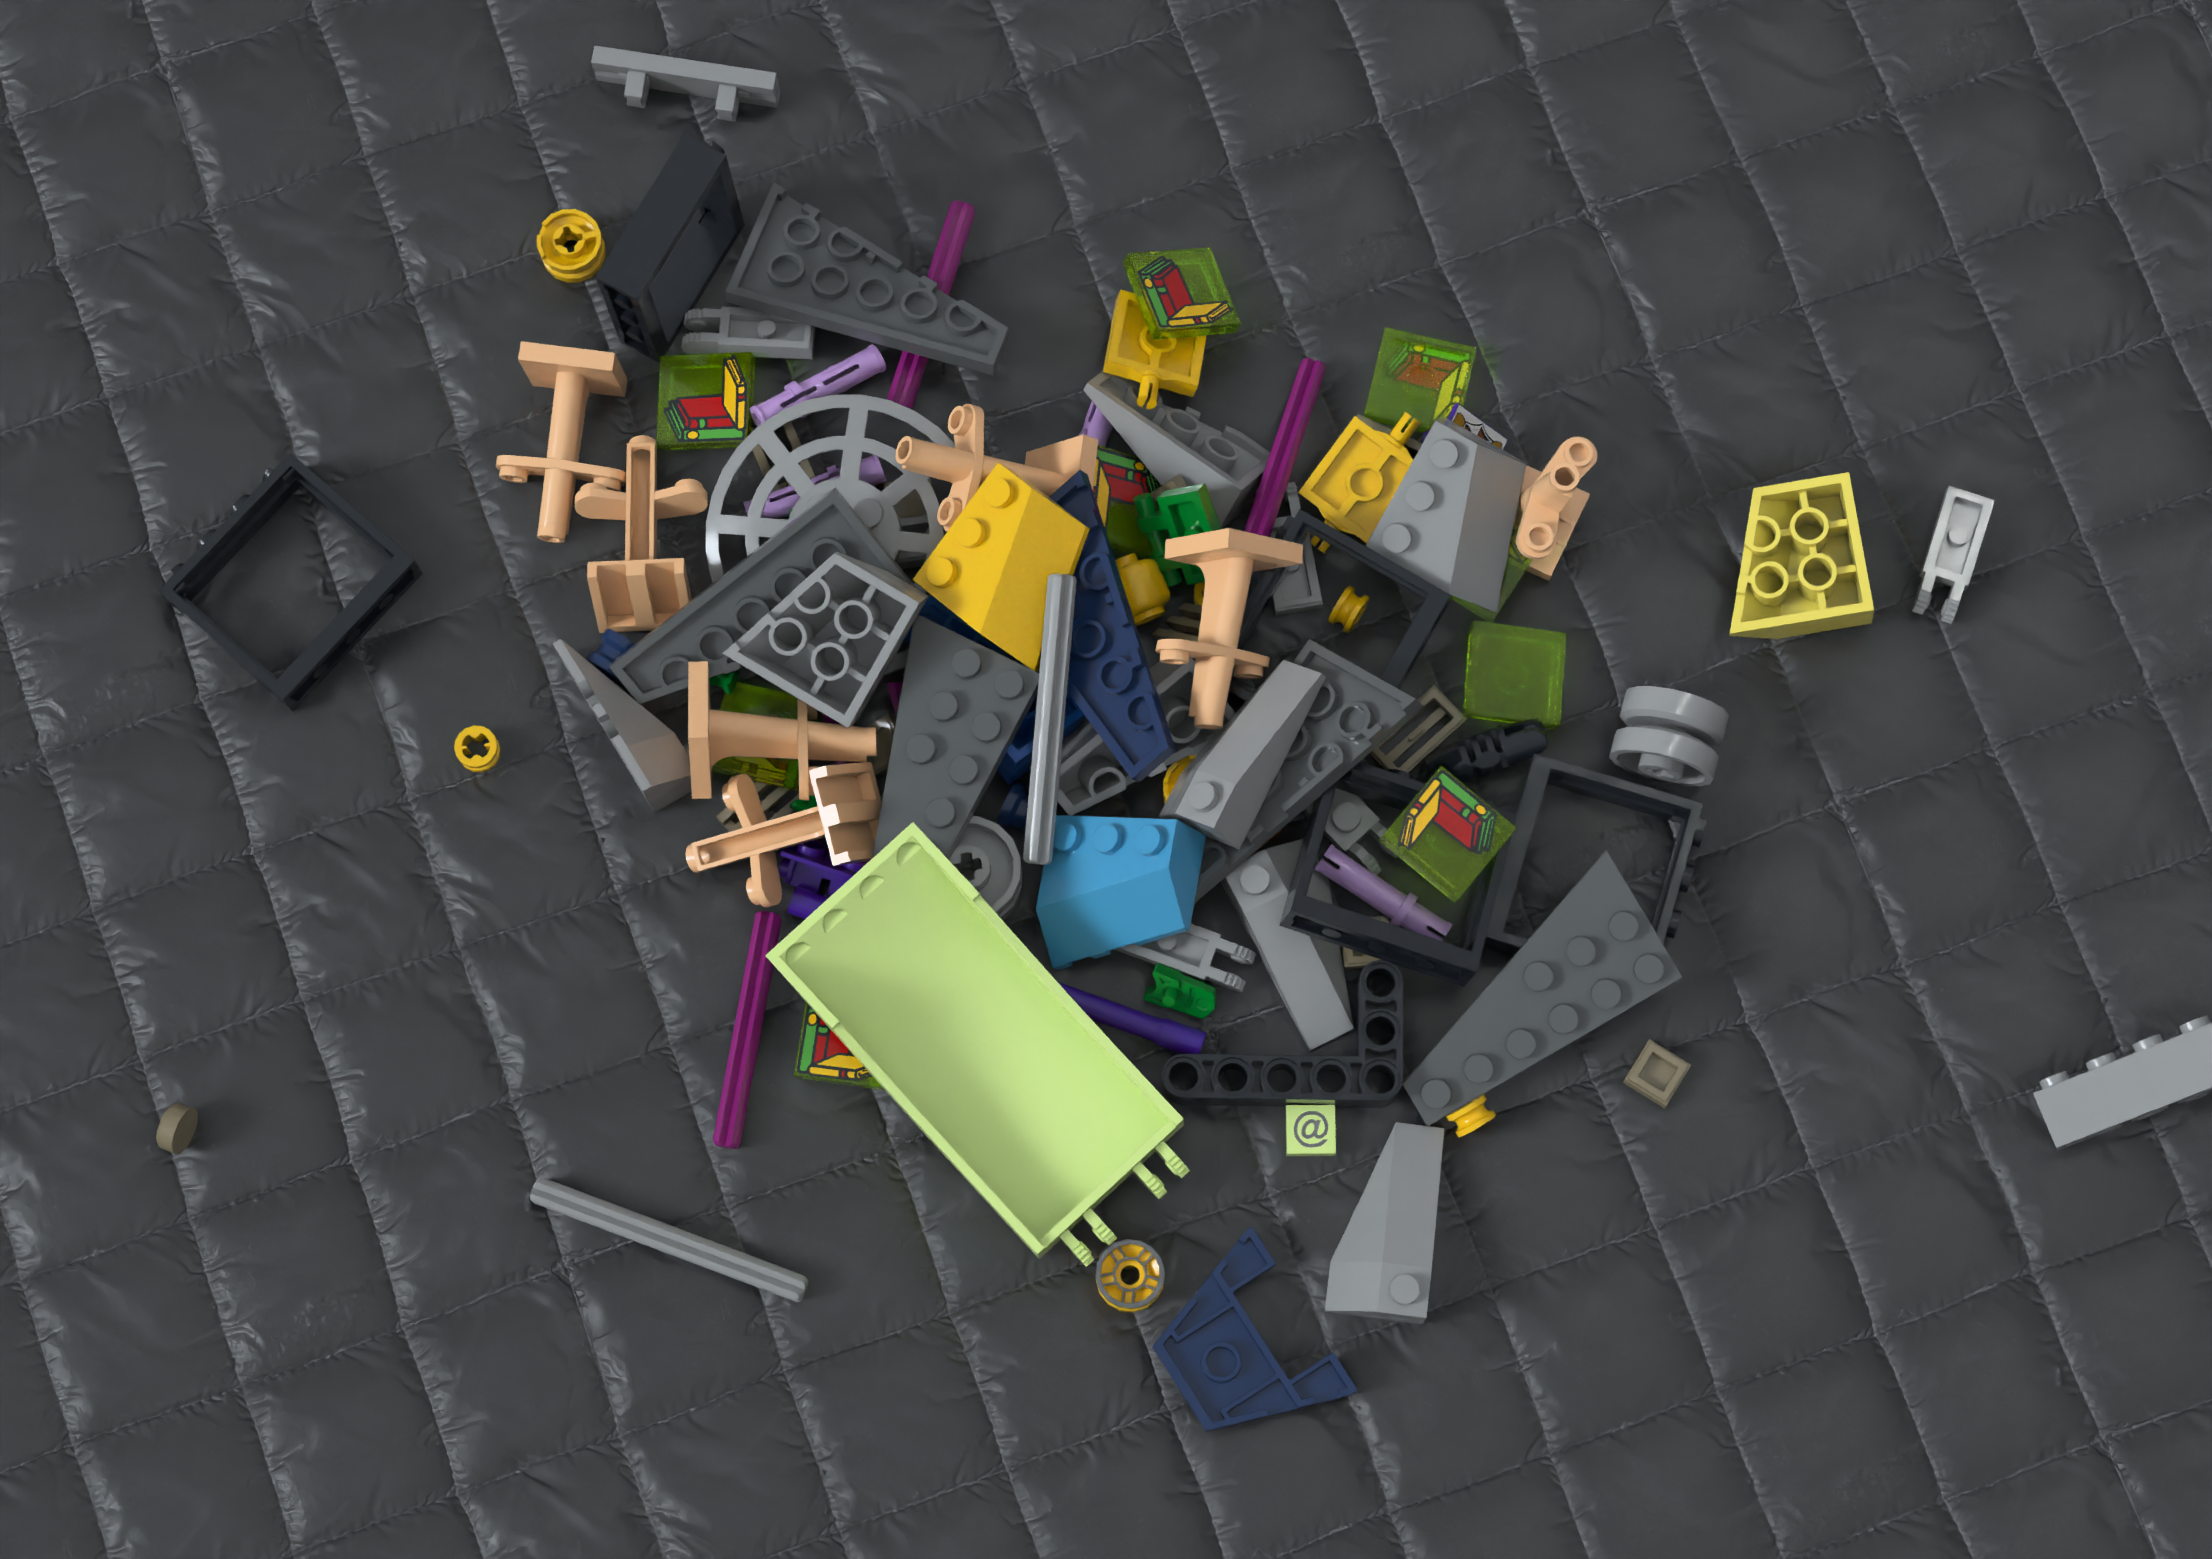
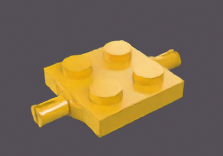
(1155, 364)
(1359, 477)

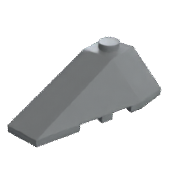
(1178, 443)
(642, 741)
(1237, 767)
(1301, 966)
(1389, 1242)

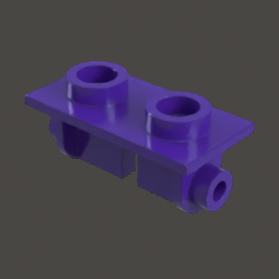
(812, 863)

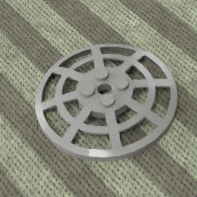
(872, 505)

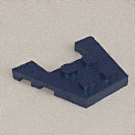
(1223, 1359)

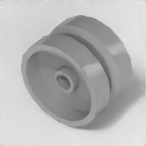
(1669, 736)
(996, 864)

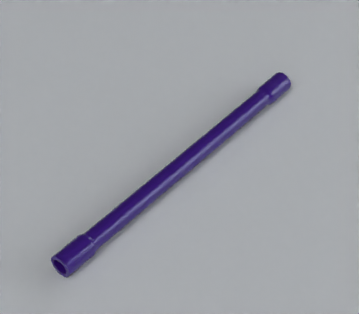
(1163, 1032)

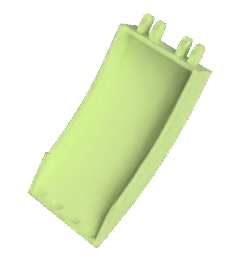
(979, 1044)

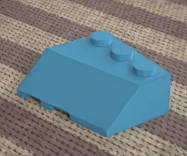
(1116, 884)

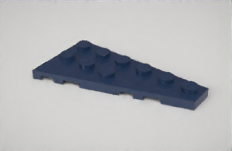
(1107, 659)

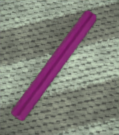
(942, 271)
(1285, 447)
(746, 1031)

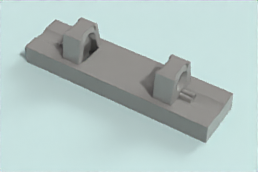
(684, 76)

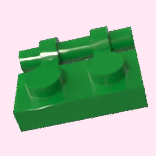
(1183, 513)

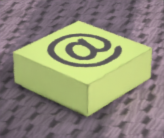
(1310, 1130)

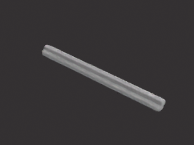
(1049, 719)
(669, 1239)

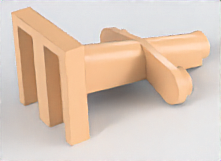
(574, 376)
(969, 467)
(1552, 505)
(1227, 565)
(641, 588)
(728, 734)
(844, 815)

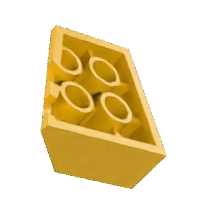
(999, 561)

